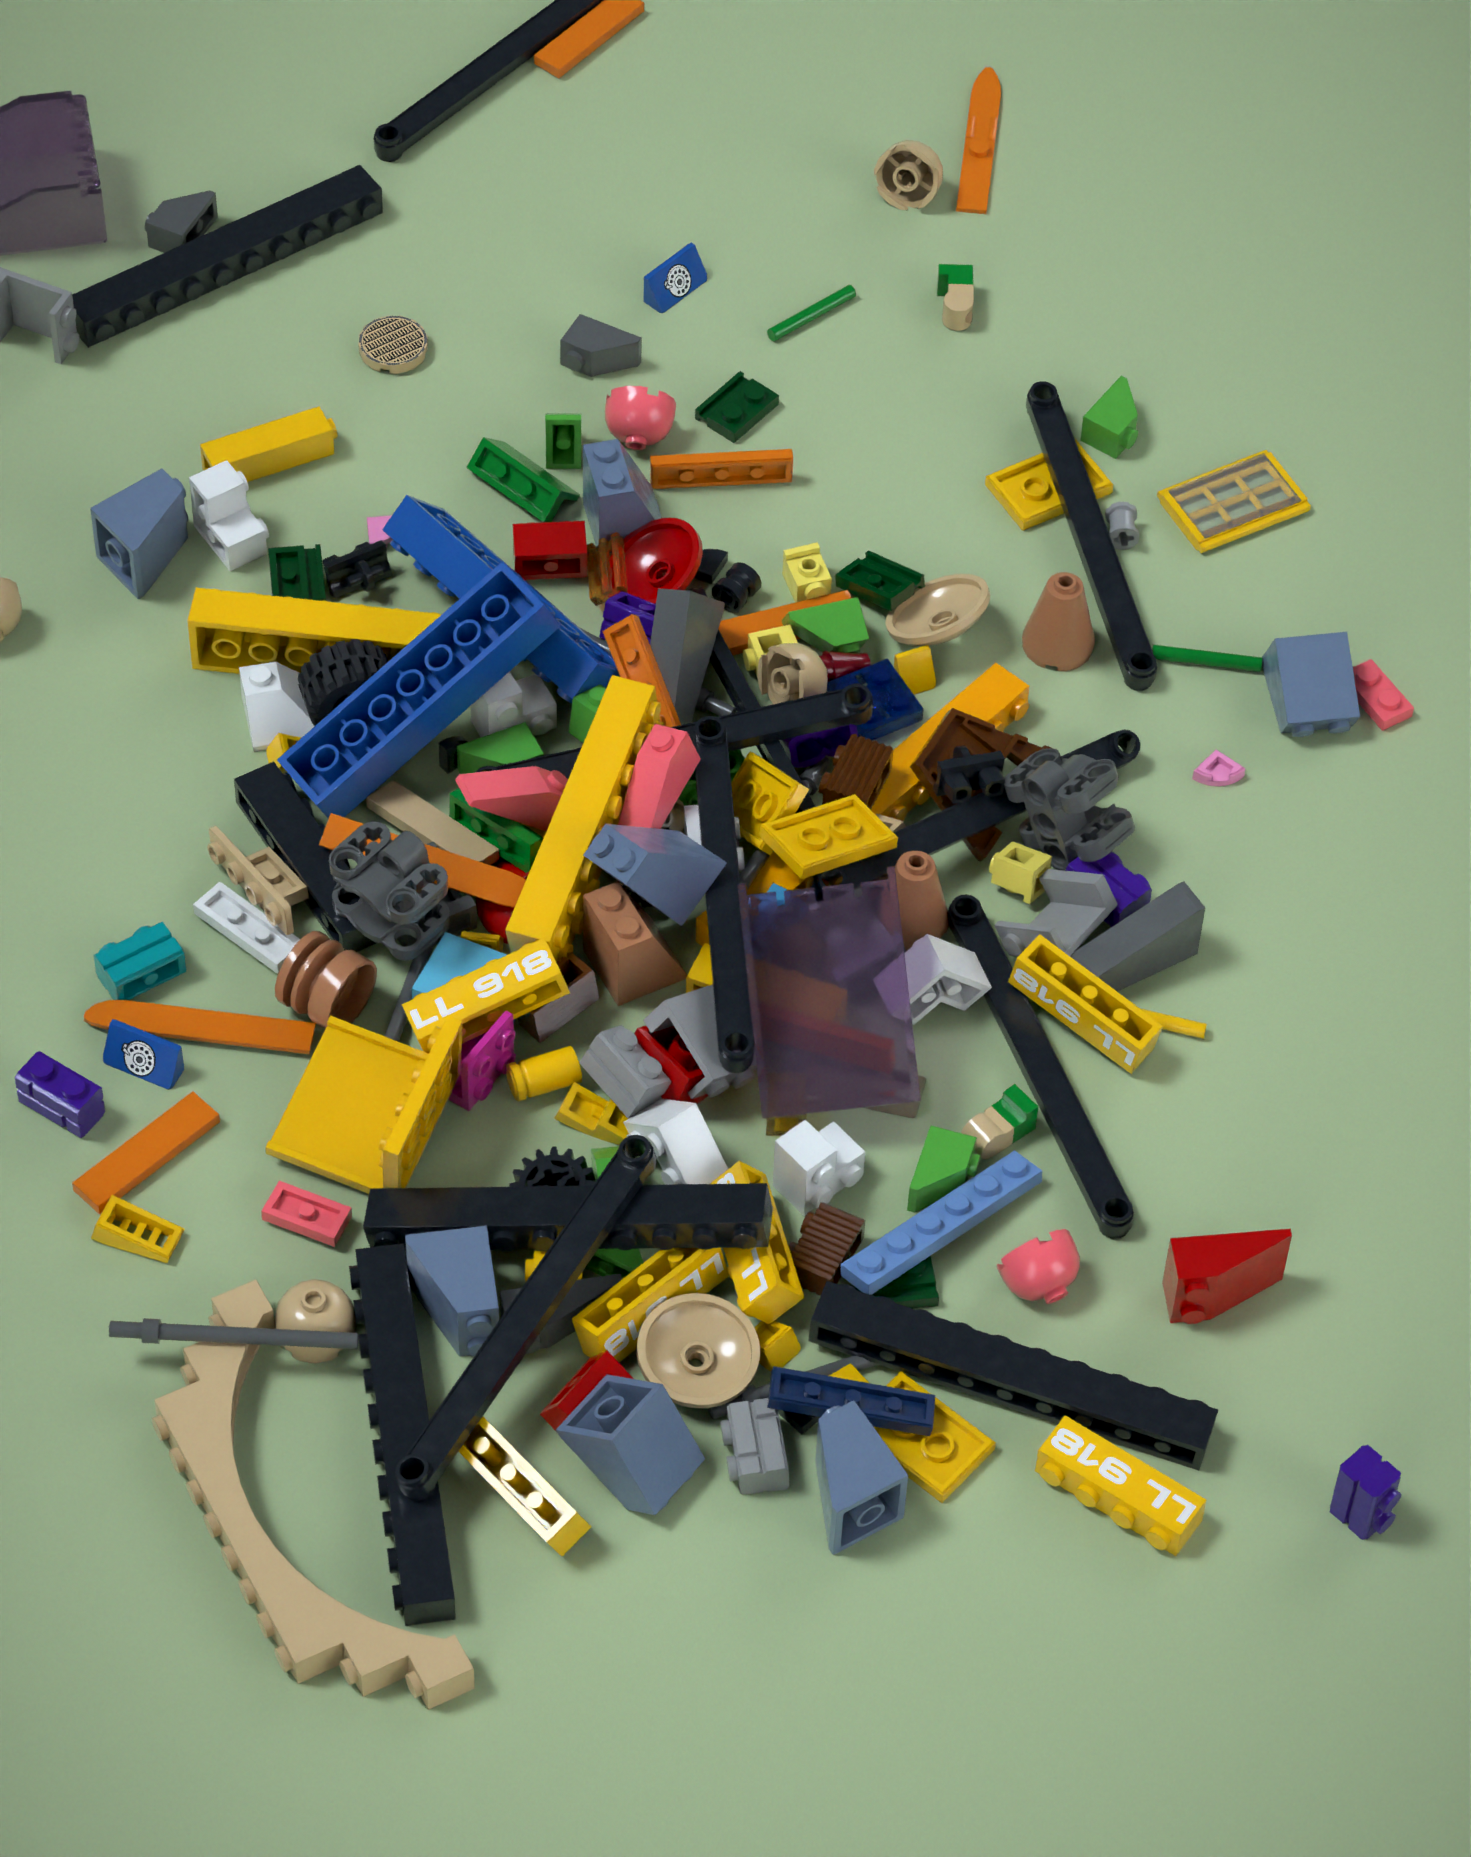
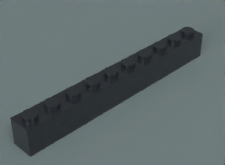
(226, 255)
(535, 1215)
(1012, 1374)
(401, 1415)

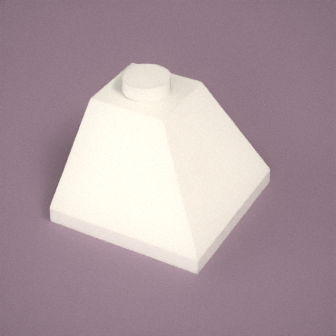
(272, 703)

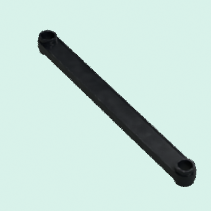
(477, 77)
(1091, 537)
(743, 700)
(755, 725)
(963, 820)
(722, 898)
(1043, 1072)
(525, 1318)

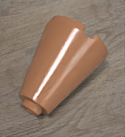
(1060, 625)
(920, 898)

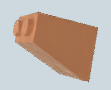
(626, 945)

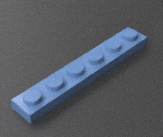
(941, 1223)

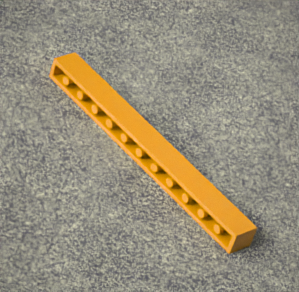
(993, 697)

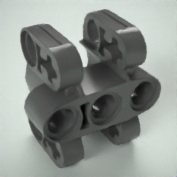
(1062, 807)
(392, 889)

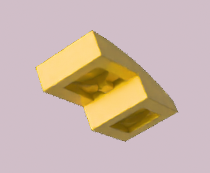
(592, 1115)

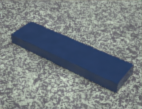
(882, 1405)

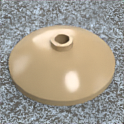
(939, 610)
(703, 1330)

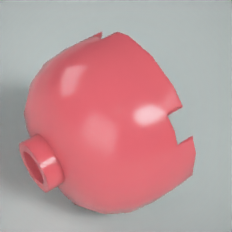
(638, 416)
(1042, 1268)

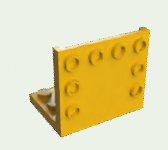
(368, 1105)

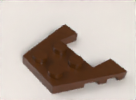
(980, 738)

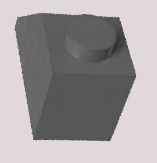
(181, 220)
(598, 348)

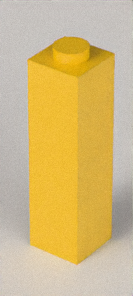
(274, 445)

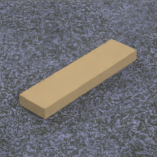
(428, 823)

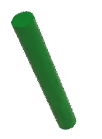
(811, 313)
(1207, 658)

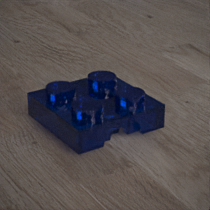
(889, 697)

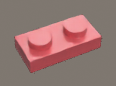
(1380, 696)
(306, 1213)

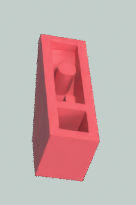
(658, 777)
(517, 794)

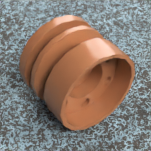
(325, 980)

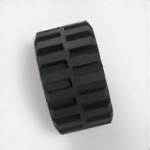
(337, 674)

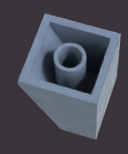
(615, 491)
(141, 530)
(1311, 683)
(657, 866)
(455, 1284)
(633, 1442)
(857, 1477)

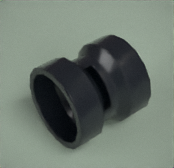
(739, 584)

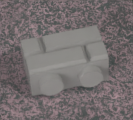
(625, 1070)
(757, 1447)

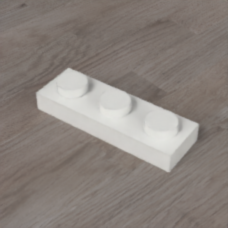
(245, 926)

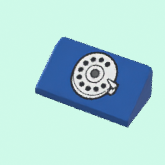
(674, 279)
(143, 1054)

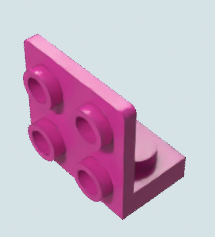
(483, 1062)

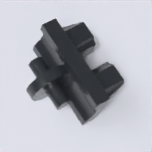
(357, 569)
(969, 772)

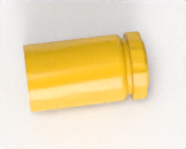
(543, 1073)

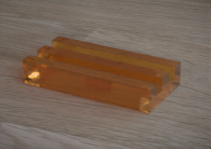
(600, 571)

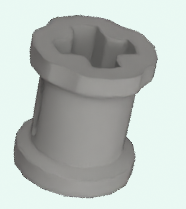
(1122, 528)

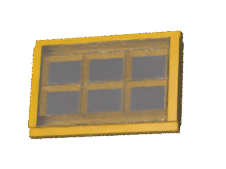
(1233, 501)

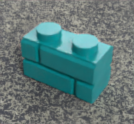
(139, 962)

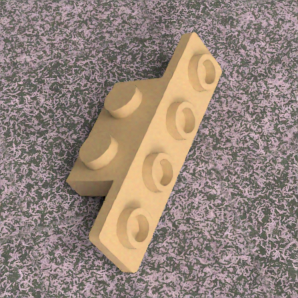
(262, 877)

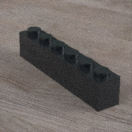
(291, 831)

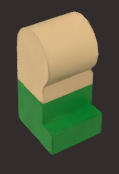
(956, 286)
(1003, 1122)

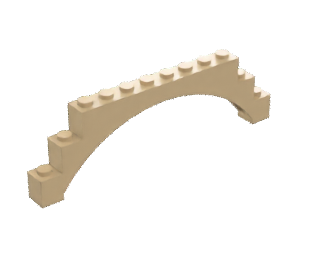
(305, 1622)

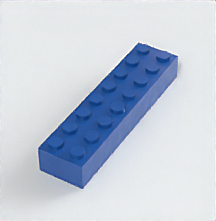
(461, 560)
(419, 692)

